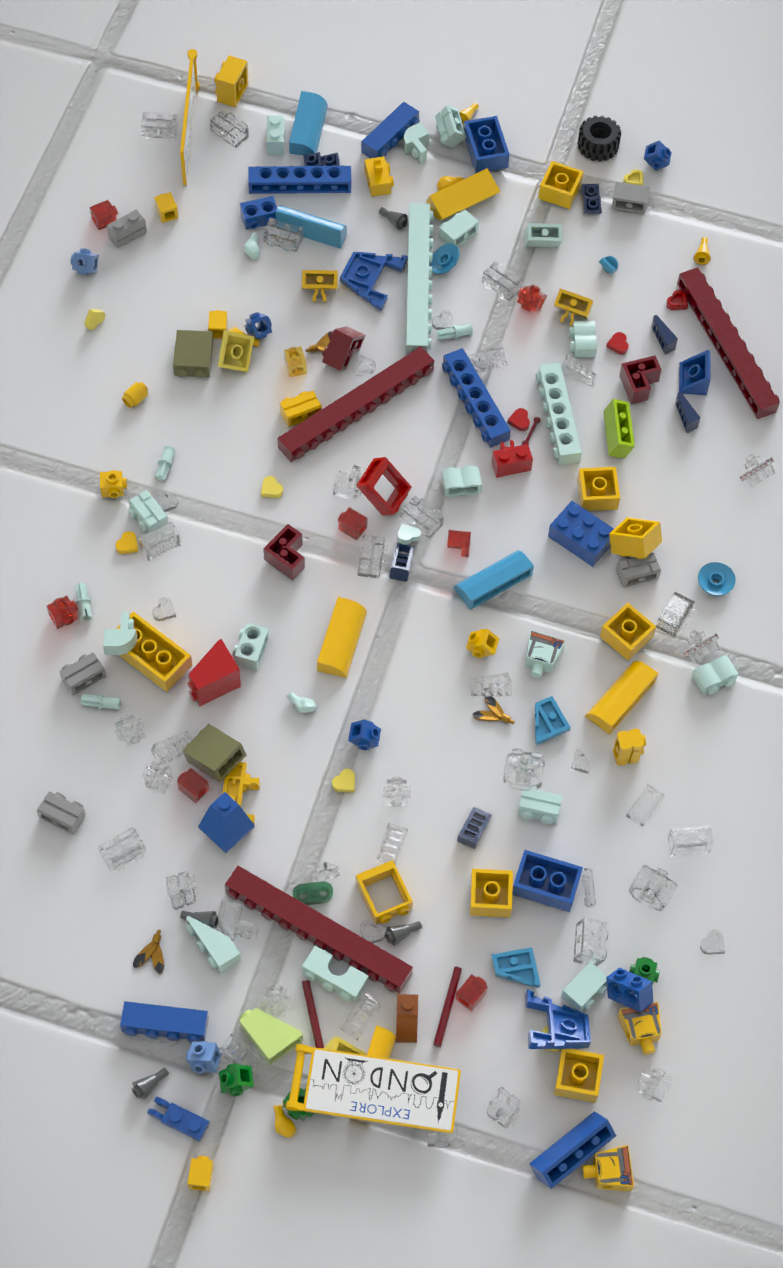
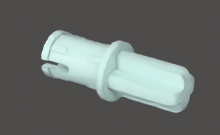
(455, 332)
(165, 463)
(83, 602)
(100, 701)

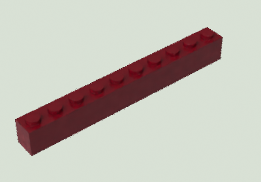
(728, 343)
(355, 404)
(318, 929)

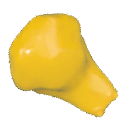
(447, 181)
(283, 1124)

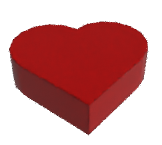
(677, 301)
(618, 343)
(519, 419)

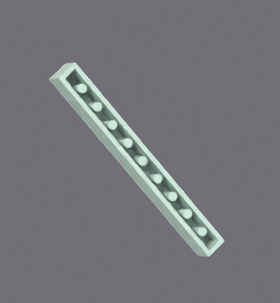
(418, 277)

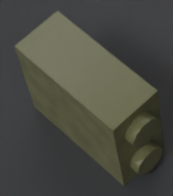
(193, 353)
(214, 752)

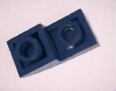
(317, 160)
(591, 199)

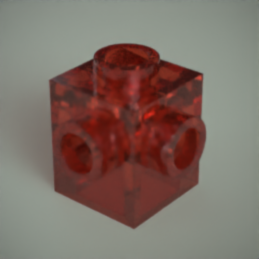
(531, 298)
(62, 611)

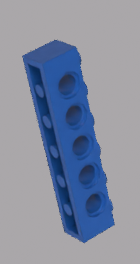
(299, 179)
(467, 374)

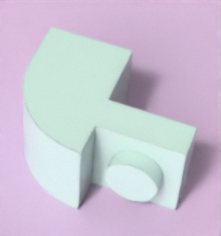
(415, 140)
(120, 640)

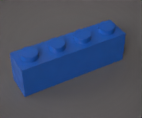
(389, 131)
(164, 1021)
(572, 1149)

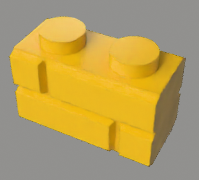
(299, 408)
(628, 746)

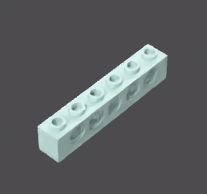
(568, 434)

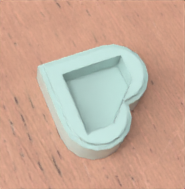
(408, 534)

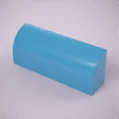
(308, 124)
(314, 227)
(494, 579)

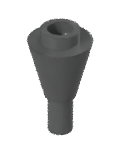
(399, 220)
(207, 917)
(396, 934)
(145, 1086)

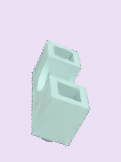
(347, 985)

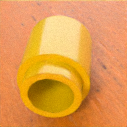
(135, 394)

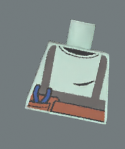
(543, 653)

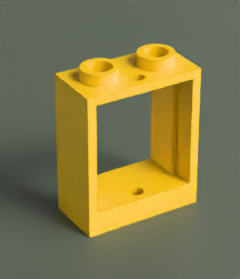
(377, 874)

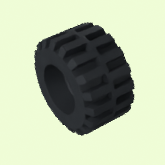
(599, 128)

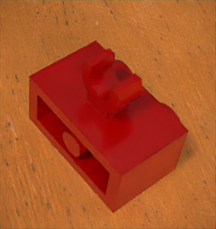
(511, 459)

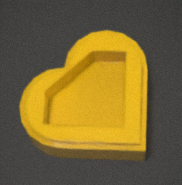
(127, 543)

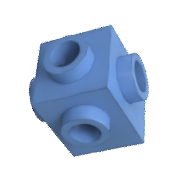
(84, 261)
(203, 1057)

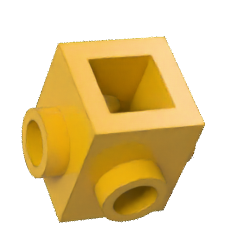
(112, 484)
(482, 643)

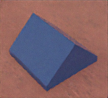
(695, 374)

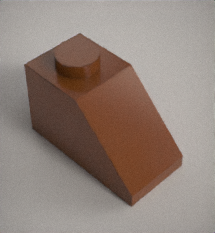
(407, 1018)

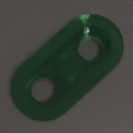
(312, 892)

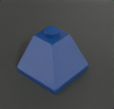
(225, 823)

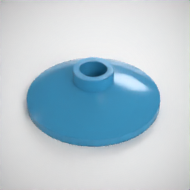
(445, 258)
(716, 572)

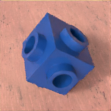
(657, 155)
(263, 328)
(364, 734)

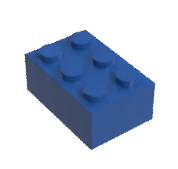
(486, 144)
(581, 533)
(547, 880)

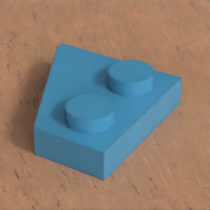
(549, 720)
(517, 967)

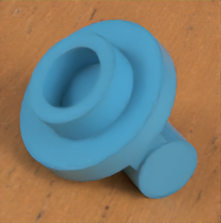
(609, 264)

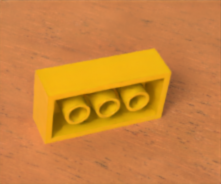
(157, 655)

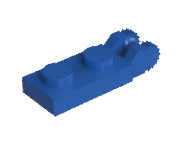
(180, 1119)

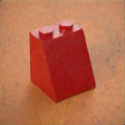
(214, 675)

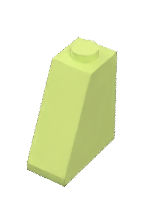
(269, 1034)

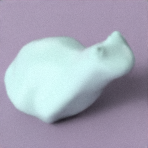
(251, 247)
(304, 704)

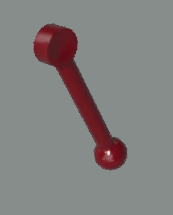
(536, 420)

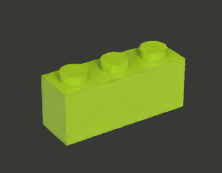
(618, 428)

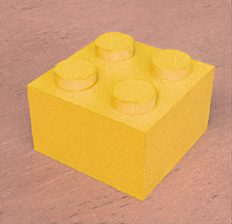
(231, 81)
(560, 184)
(598, 488)
(635, 537)
(627, 631)
(491, 893)
(579, 1075)

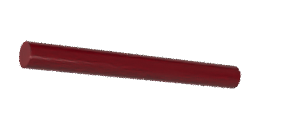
(447, 1006)
(312, 1014)

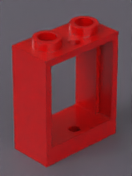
(370, 478)

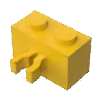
(378, 176)
(319, 280)
(573, 304)

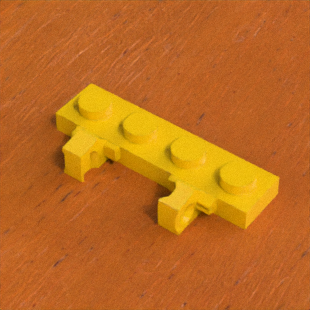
(238, 782)

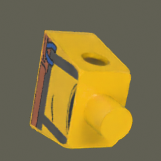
(641, 1027)
(611, 1169)

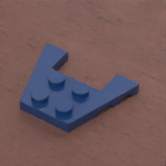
(363, 272)
(566, 1026)

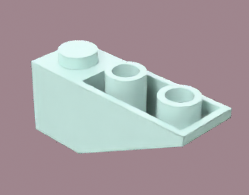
(218, 946)

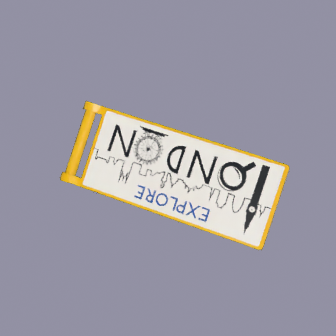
(193, 87)
(376, 1089)

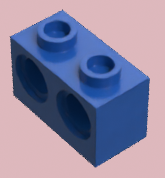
(258, 212)
(629, 989)

